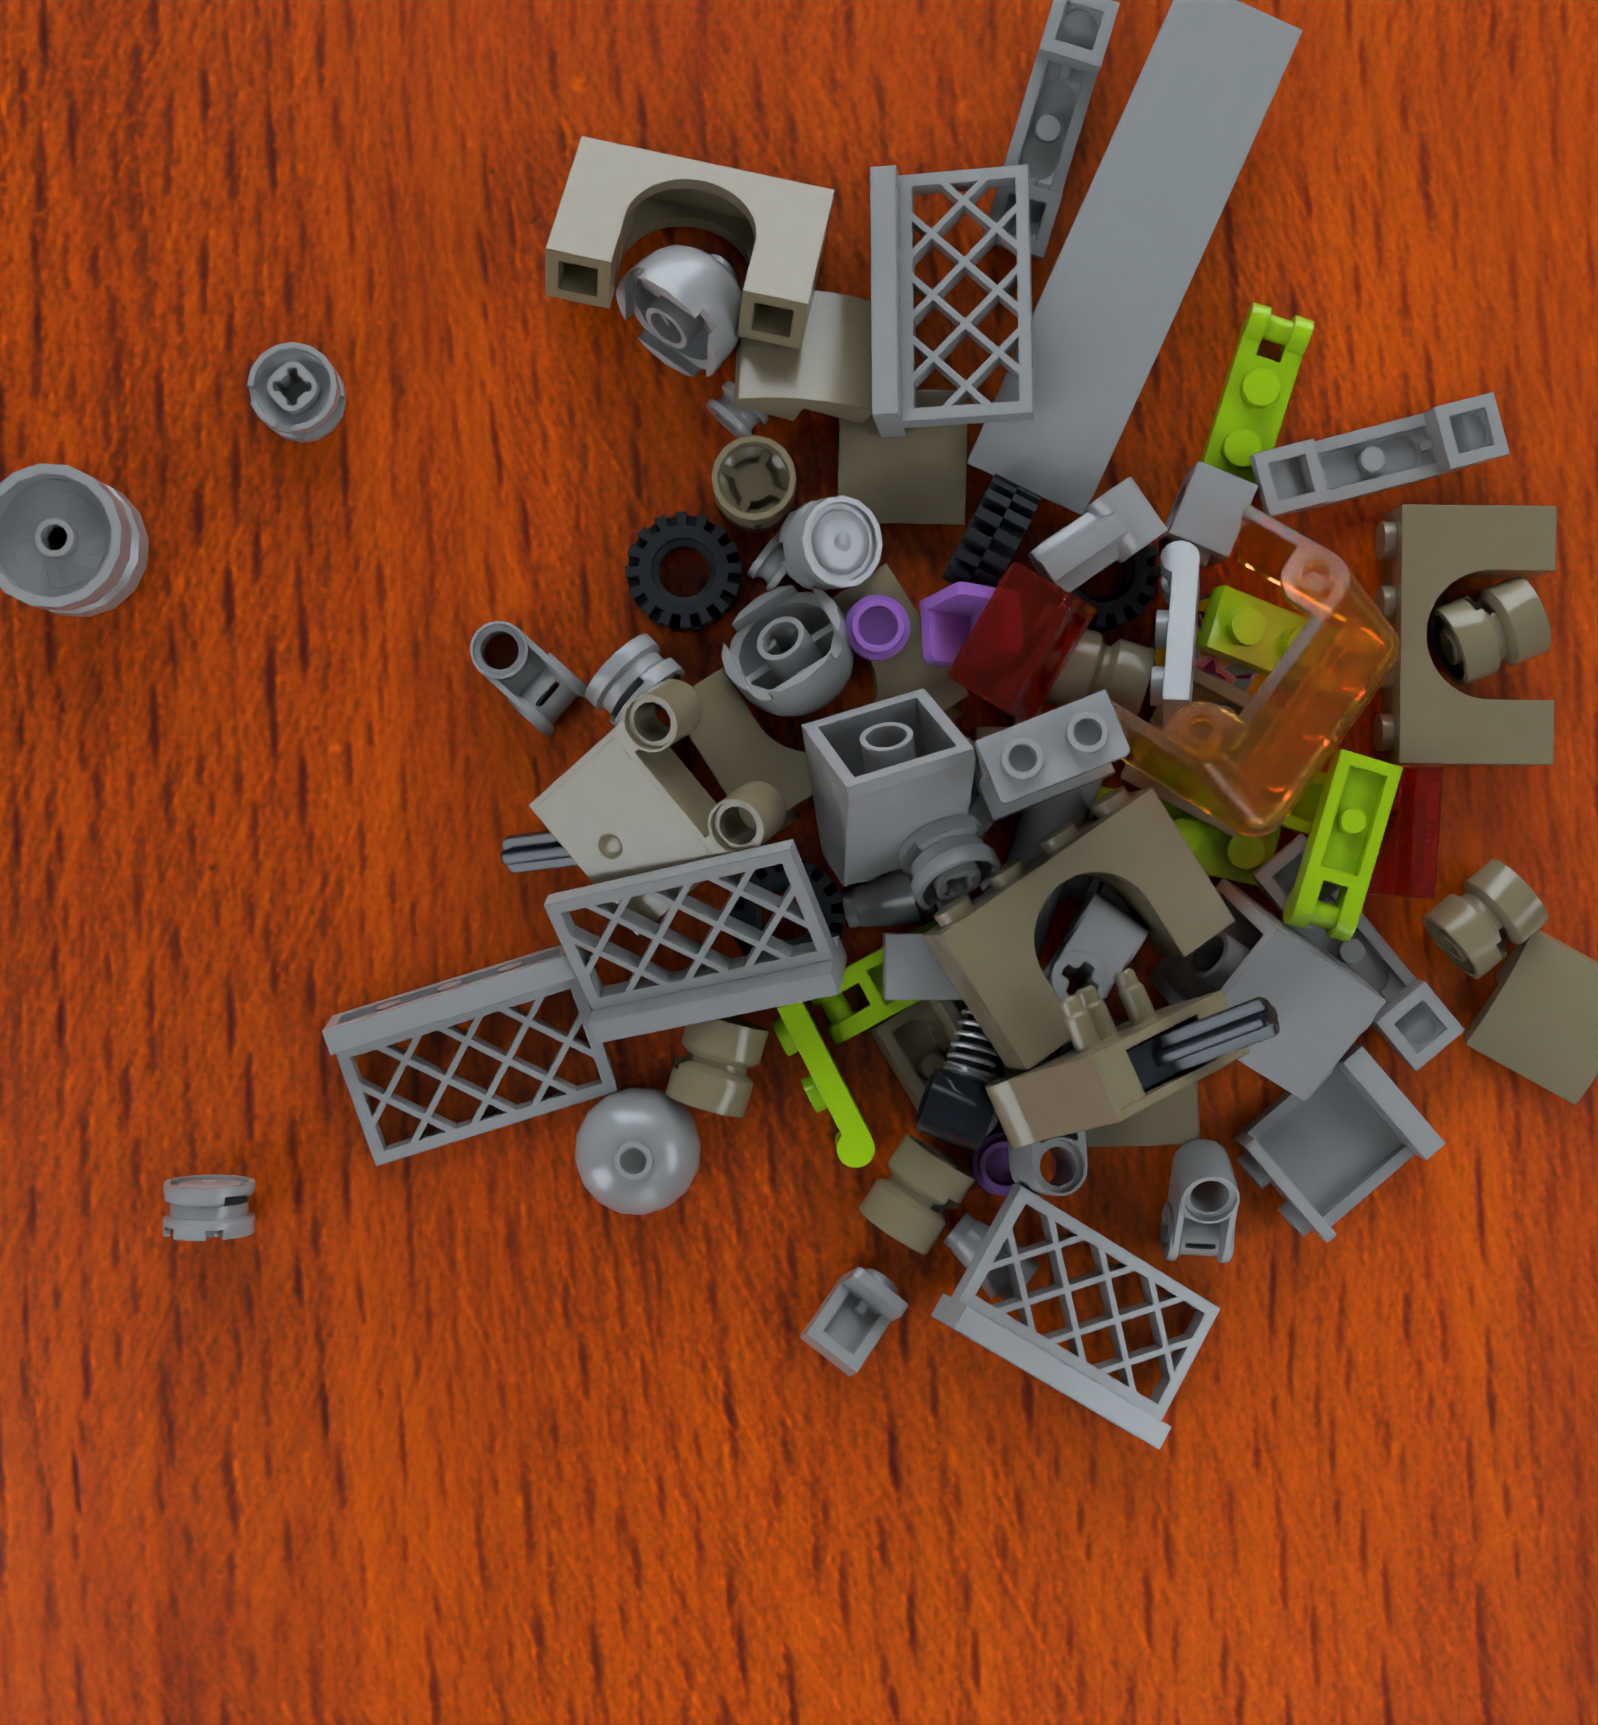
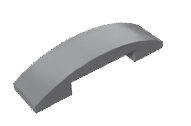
(1055, 110)
(1379, 456)
(1413, 1017)

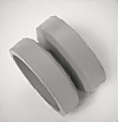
(102, 550)

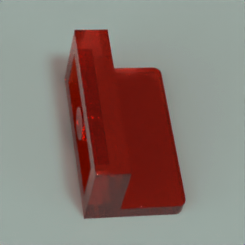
(1021, 642)
(1411, 838)

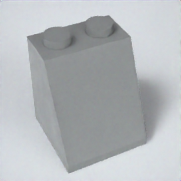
(882, 778)
(1315, 995)

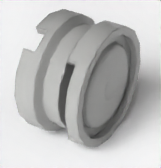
(297, 392)
(831, 543)
(628, 674)
(947, 860)
(208, 1207)

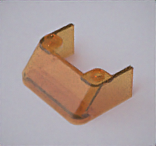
(1263, 761)

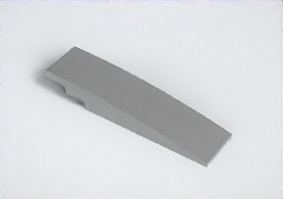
(1137, 244)

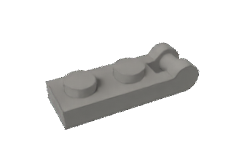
(1177, 628)

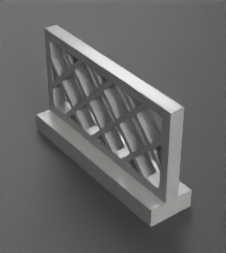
(894, 306)
(722, 984)
(440, 1009)
(1041, 1354)

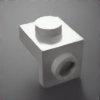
(854, 1318)

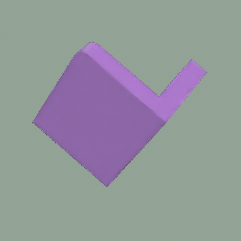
(949, 619)

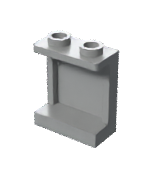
(1048, 755)
(1335, 1144)

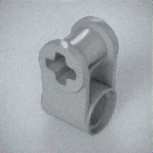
(529, 677)
(1095, 948)
(1200, 1203)

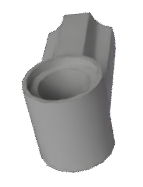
(1109, 531)

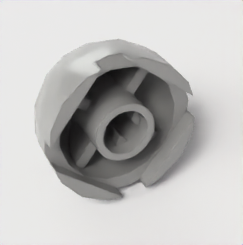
(685, 305)
(790, 651)
(637, 1150)

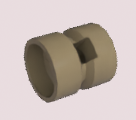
(754, 484)
(1501, 626)
(1093, 666)
(1492, 911)
(716, 1065)
(916, 1194)

